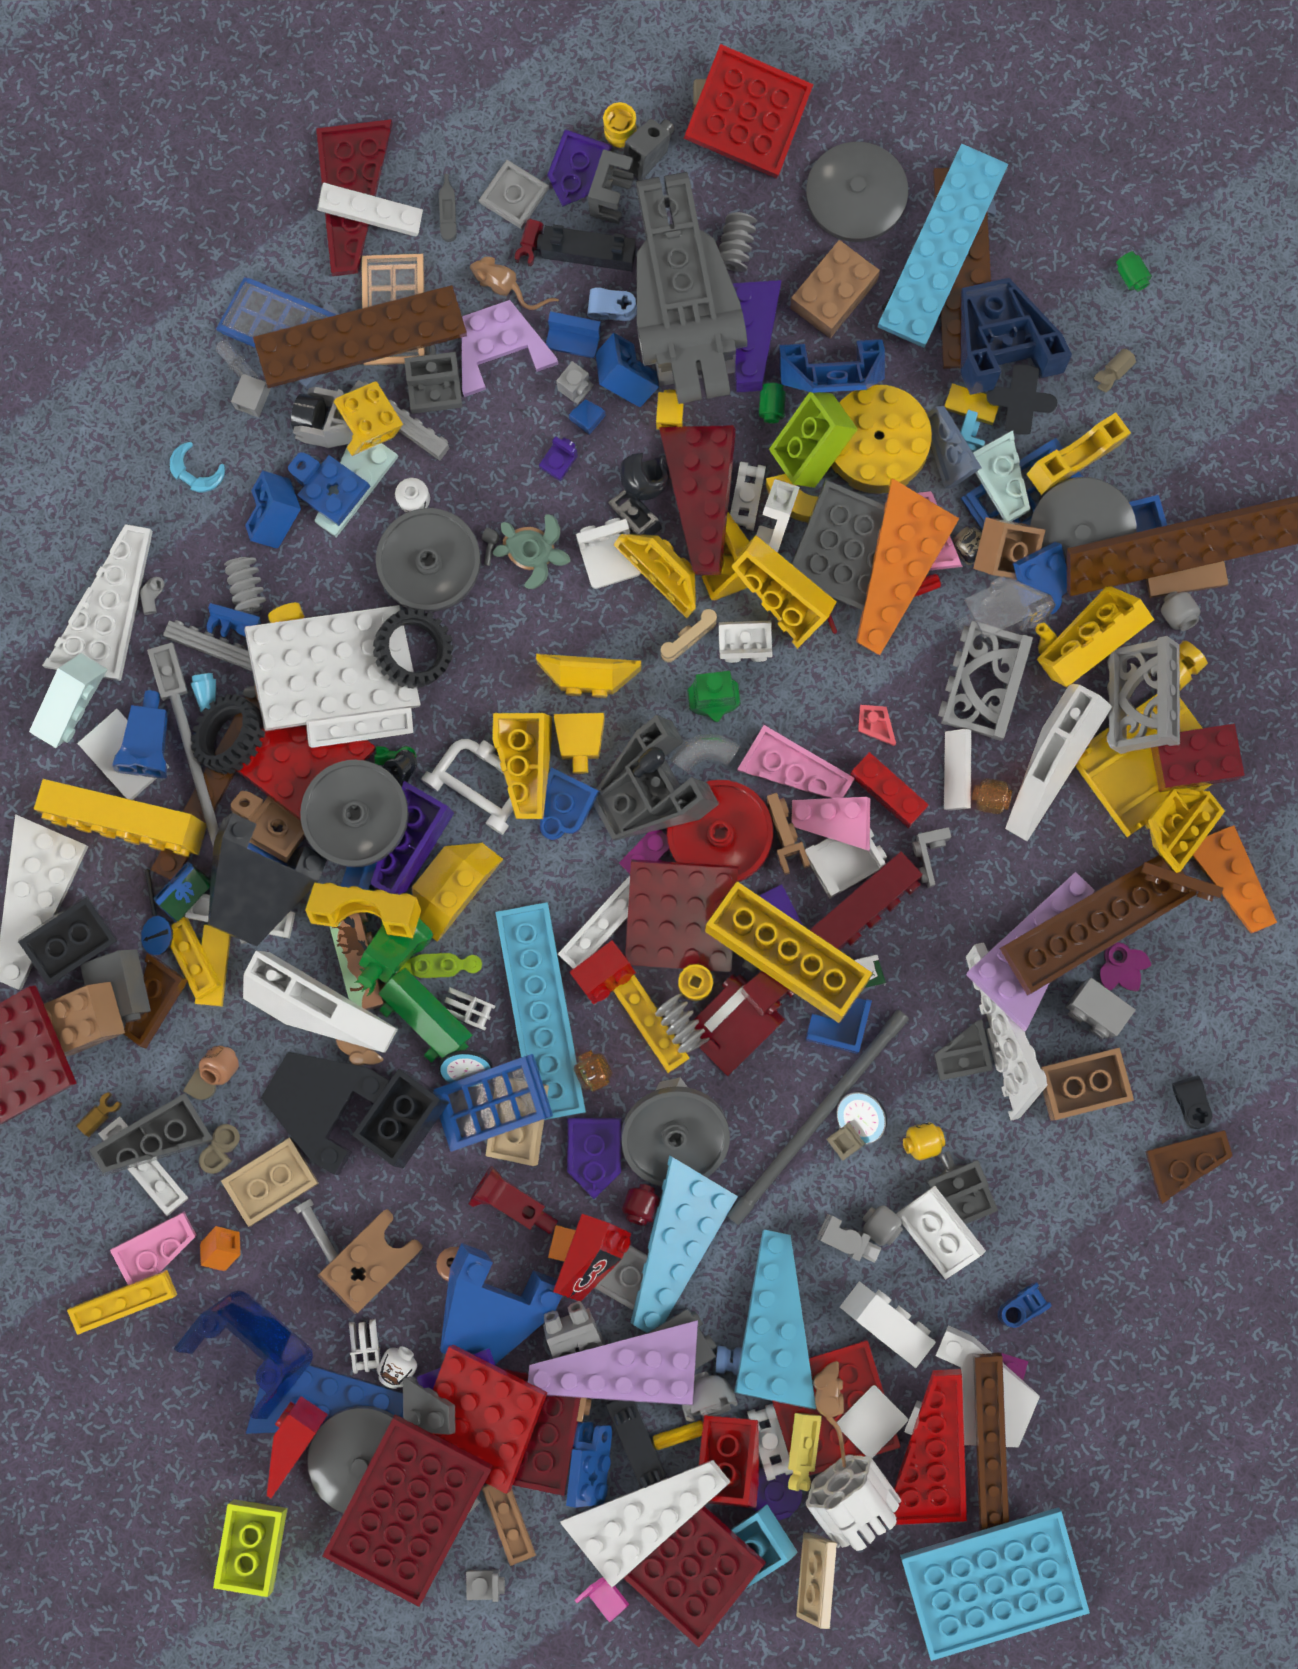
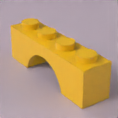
(1090, 447)
(333, 903)

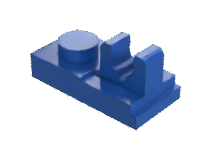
(229, 619)

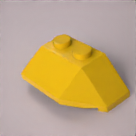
(662, 567)
(588, 674)
(1183, 824)
(452, 883)

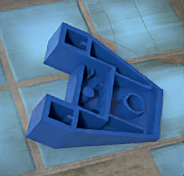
(836, 376)
(487, 1316)

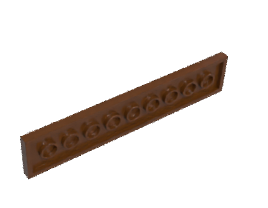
(1182, 546)

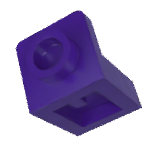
(559, 458)

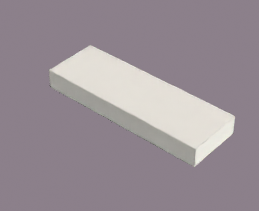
(957, 770)

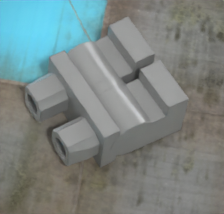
(847, 1240)
(572, 1331)

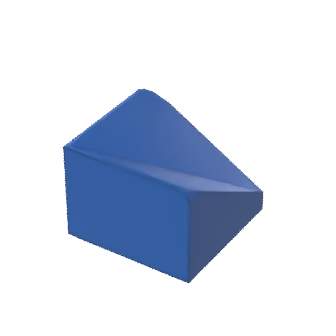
(587, 416)

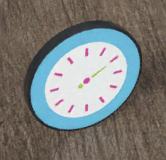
(462, 1065)
(864, 1114)

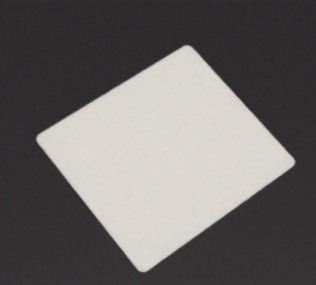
(872, 1421)

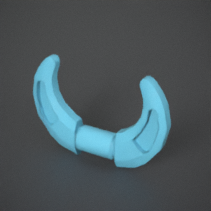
(179, 471)

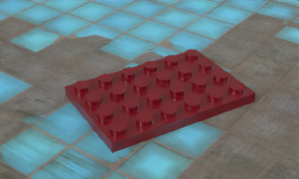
(407, 1510)

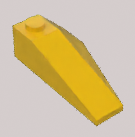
(524, 755)

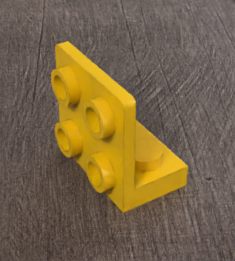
(368, 417)

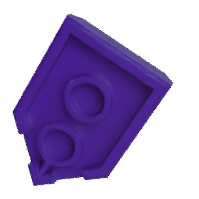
(575, 166)
(594, 1152)

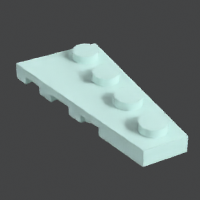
(371, 467)

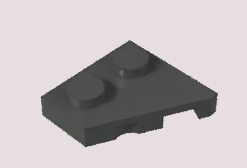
(964, 1054)
(427, 1409)

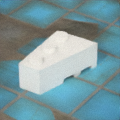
(888, 1324)

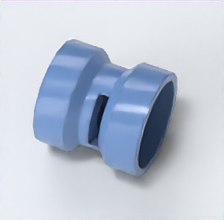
(723, 1359)

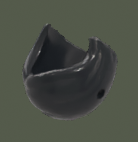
(643, 479)

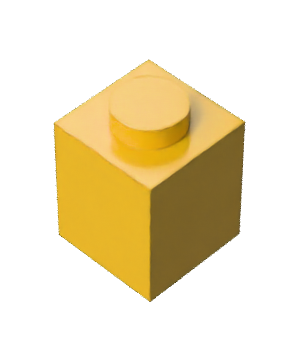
(668, 410)

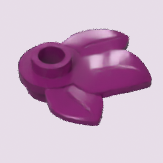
(1125, 971)

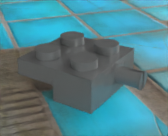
(433, 381)
(964, 1189)

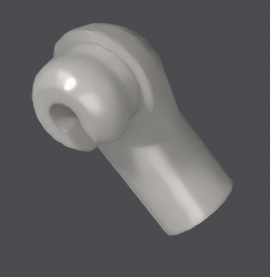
(149, 593)

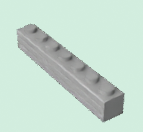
(416, 432)
(208, 644)

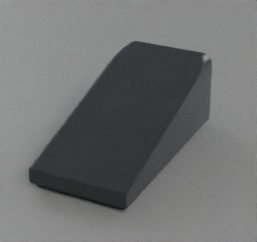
(638, 516)

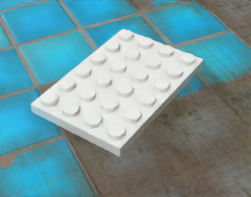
(325, 667)

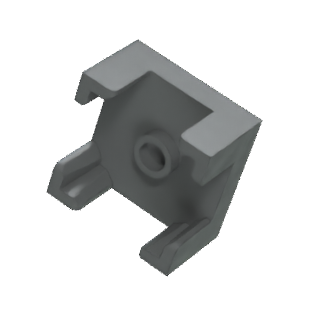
(604, 179)

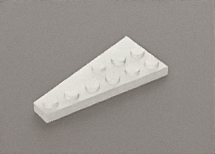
(107, 610)
(37, 883)
(1010, 1050)

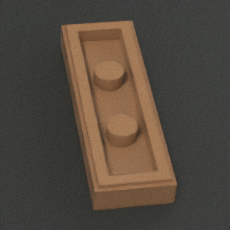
(1189, 580)
(509, 1524)

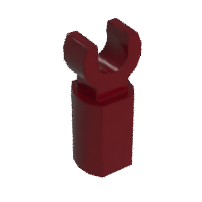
(529, 241)

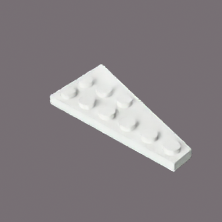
(634, 1525)

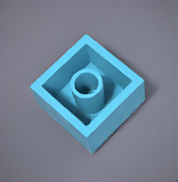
(767, 1538)

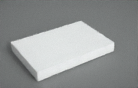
(102, 747)
(940, 1232)

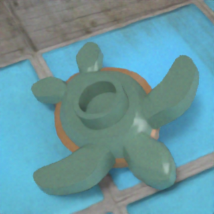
(533, 549)

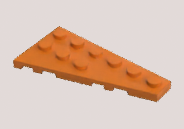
(904, 553)

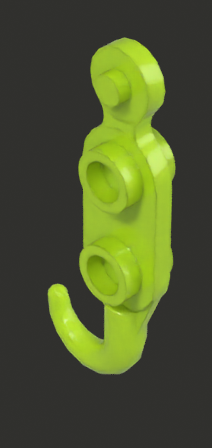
(441, 965)

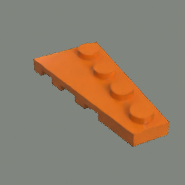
(1229, 867)

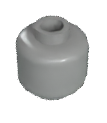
(1180, 610)
(882, 1225)

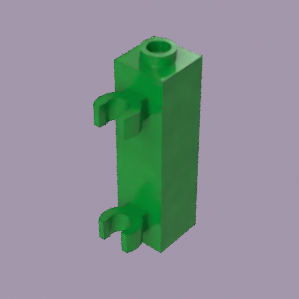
(424, 1014)

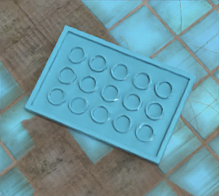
(995, 1583)

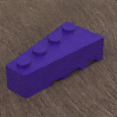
(759, 311)
(424, 827)

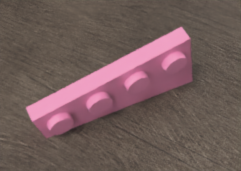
(791, 765)

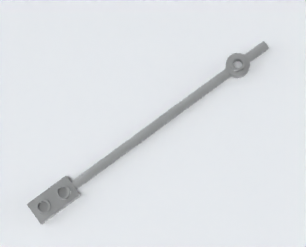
(171, 686)

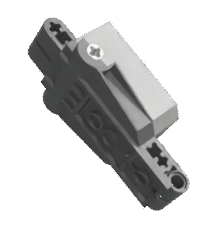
(684, 295)

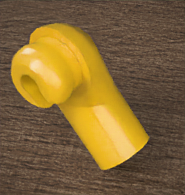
(1046, 635)

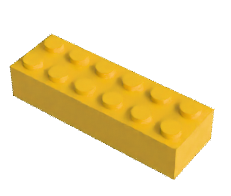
(120, 818)
(788, 952)

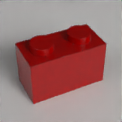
(603, 972)

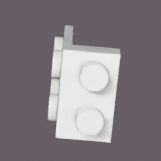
(601, 558)

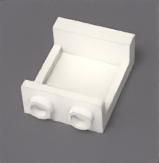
(778, 507)
(843, 865)

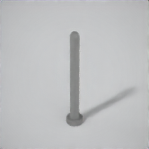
(316, 1228)

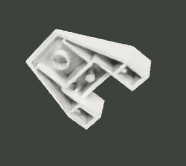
(1018, 1396)

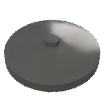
(857, 191)
(1083, 513)
(428, 559)
(354, 813)
(674, 1124)
(344, 1451)

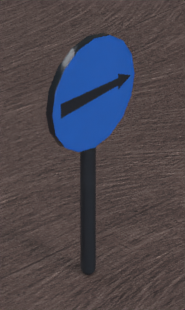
(157, 931)

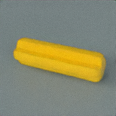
(678, 1435)

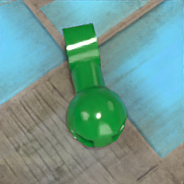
(383, 754)

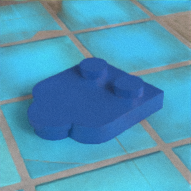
(1045, 572)
(565, 805)

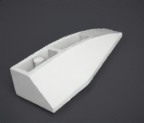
(1055, 755)
(311, 1005)

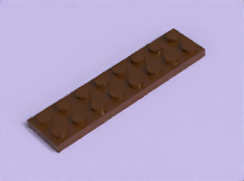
(973, 272)
(359, 336)
(1090, 927)

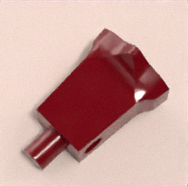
(512, 1201)

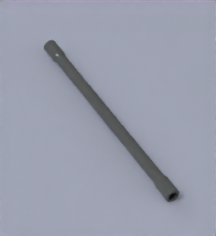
(747, 1202)

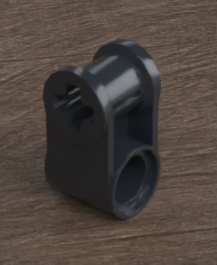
(402, 766)
(1190, 1096)

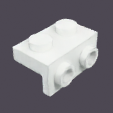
(745, 640)

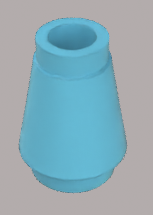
(204, 689)

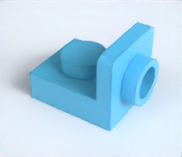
(970, 428)

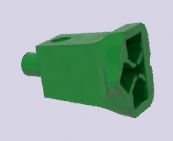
(713, 695)
(389, 953)

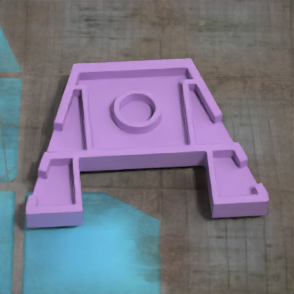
(494, 334)

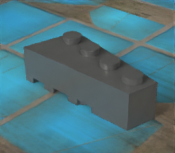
(158, 1135)

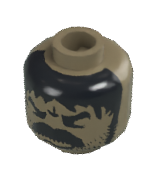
(967, 544)

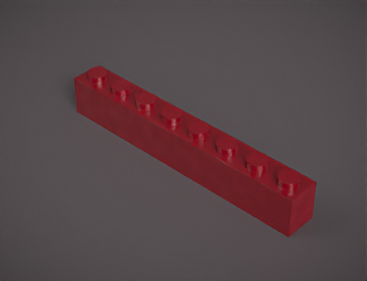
(844, 924)

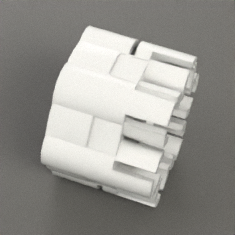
(850, 1498)

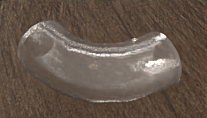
(704, 748)

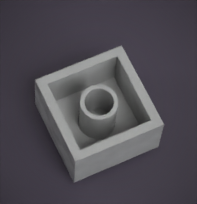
(1099, 1009)

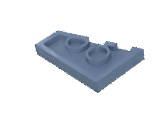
(950, 449)

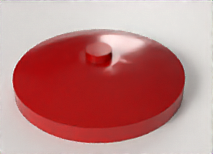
(730, 834)

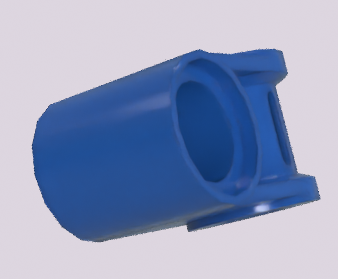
(1025, 1306)

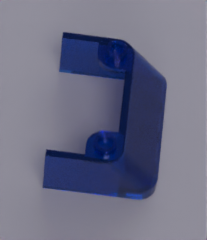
(280, 1348)

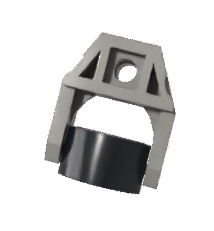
(309, 416)

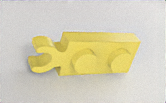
(803, 1450)

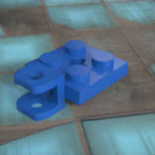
(317, 480)
(589, 1465)

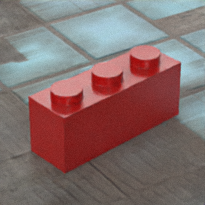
(889, 790)

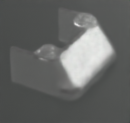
(1006, 607)

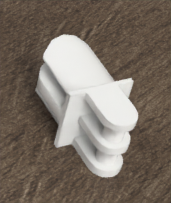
(484, 1015)
(364, 1346)

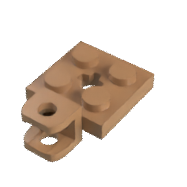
(265, 816)
(786, 832)

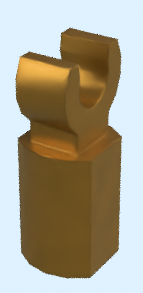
(97, 1115)

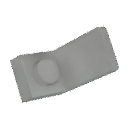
(935, 839)

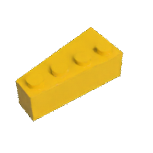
(783, 590)
(1094, 635)

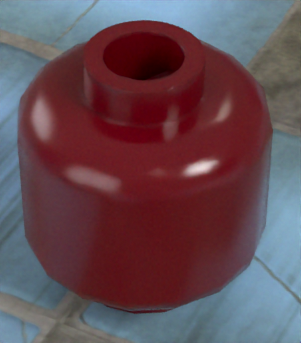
(641, 1205)

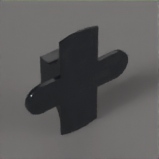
(1022, 399)

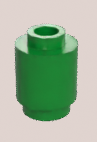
(1133, 271)
(772, 403)

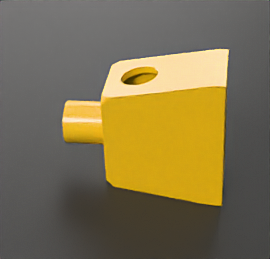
(580, 738)

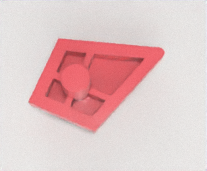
(876, 723)

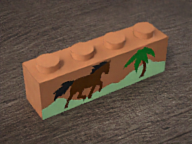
(350, 943)

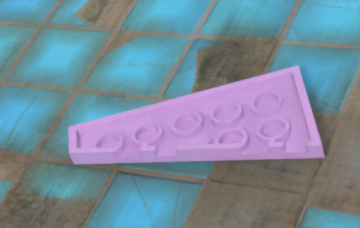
(995, 975)
(637, 1369)

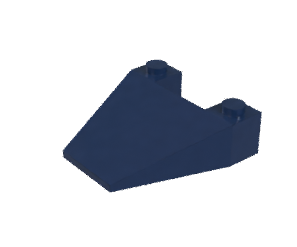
(1003, 328)

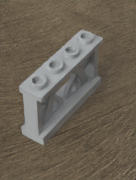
(1123, 684)
(998, 714)

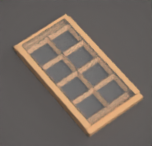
(389, 279)

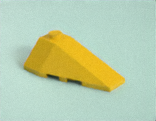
(728, 582)

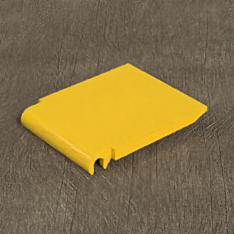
(1128, 780)

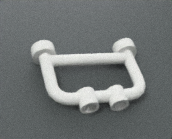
(439, 776)

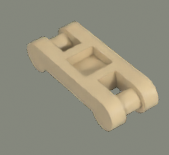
(689, 636)

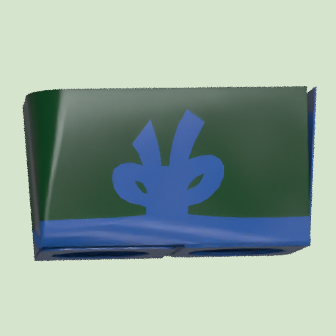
(183, 891)

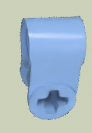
(607, 305)

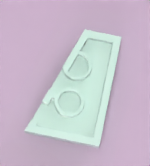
(1003, 477)

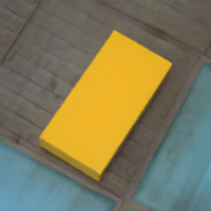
(961, 401)

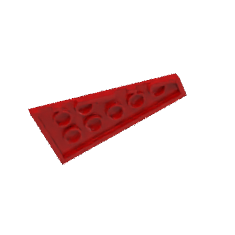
(934, 1464)

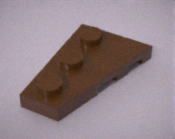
(1181, 882)
(162, 989)
(1184, 1162)

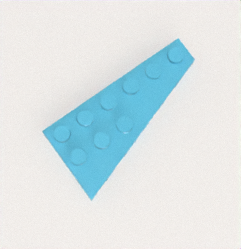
(681, 1233)
(774, 1346)

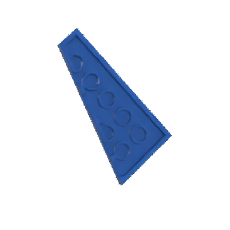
(331, 1394)

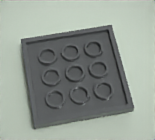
(840, 543)

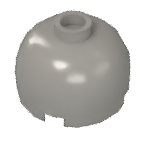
(710, 1397)

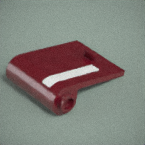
(734, 1026)

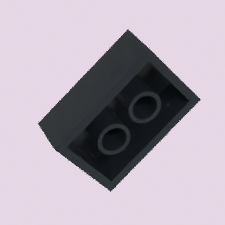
(67, 940)
(400, 1118)

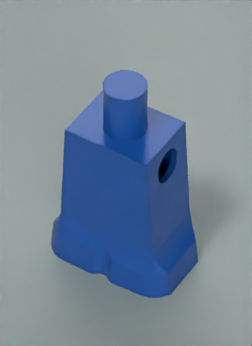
(144, 740)

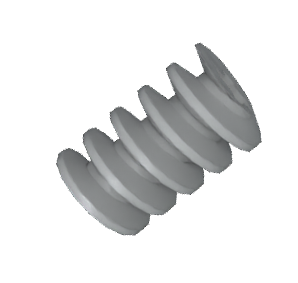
(734, 238)
(244, 584)
(681, 1024)

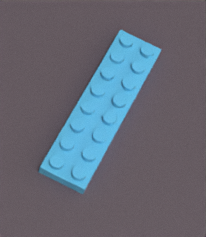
(942, 245)
(540, 1003)

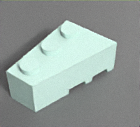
(67, 700)

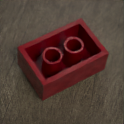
(1200, 759)

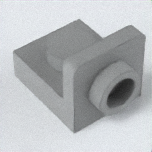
(484, 1585)

